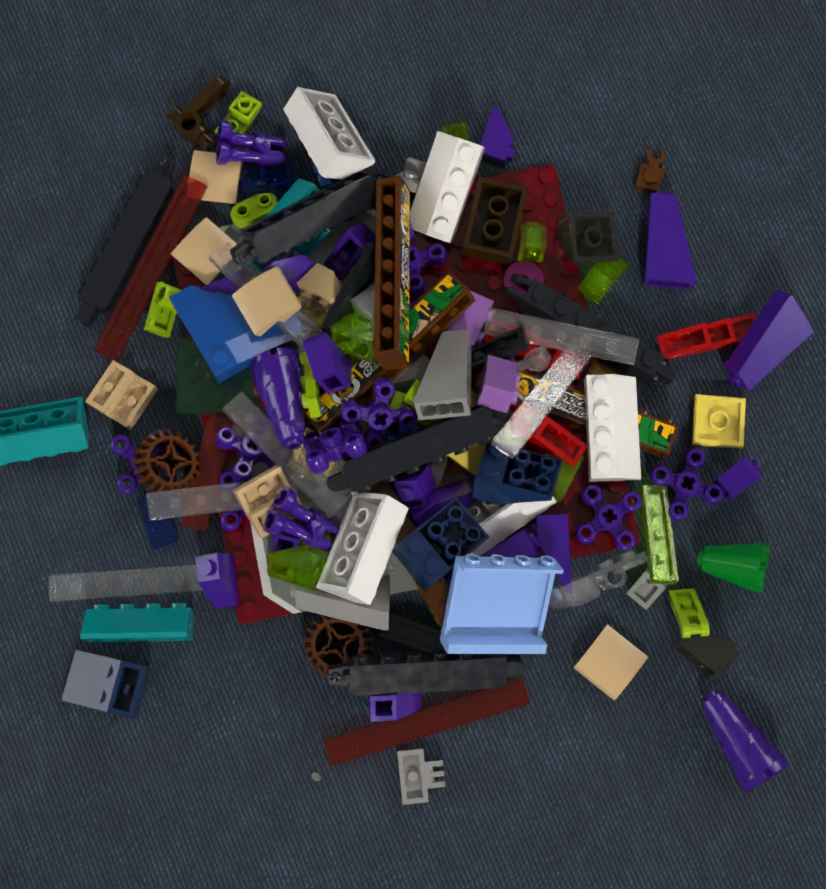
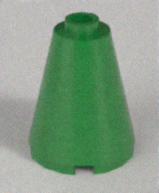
(737, 564)

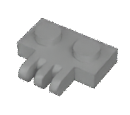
(417, 776)

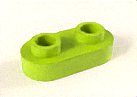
(254, 209)

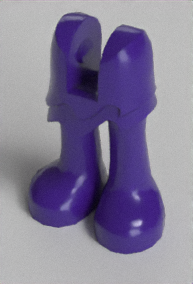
(263, 147)
(314, 521)

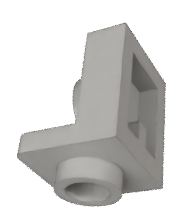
(412, 173)
(644, 592)

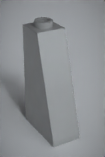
(447, 381)
(333, 606)

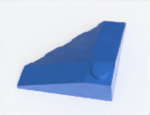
(223, 331)

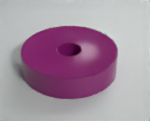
(526, 269)

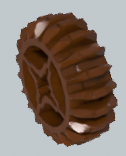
(169, 445)
(327, 624)

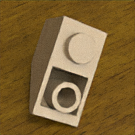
(320, 287)

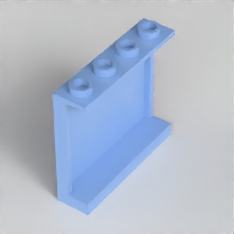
(498, 604)

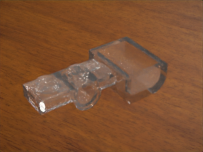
(586, 587)

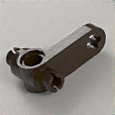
(195, 111)

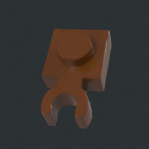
(650, 175)

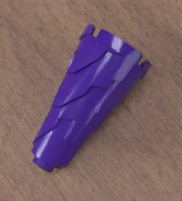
(280, 388)
(743, 744)

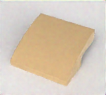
(220, 179)
(197, 247)
(266, 301)
(121, 395)
(258, 496)
(611, 662)

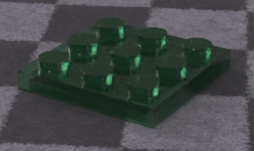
(198, 388)

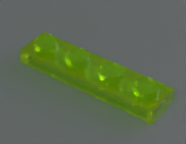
(658, 535)

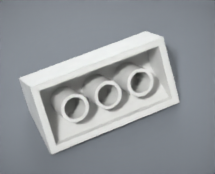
(327, 133)
(445, 186)
(612, 428)
(504, 519)
(362, 547)

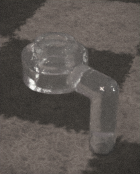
(535, 360)

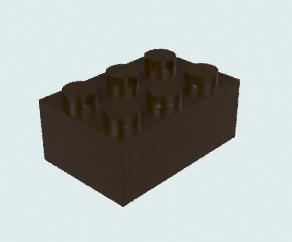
(494, 221)

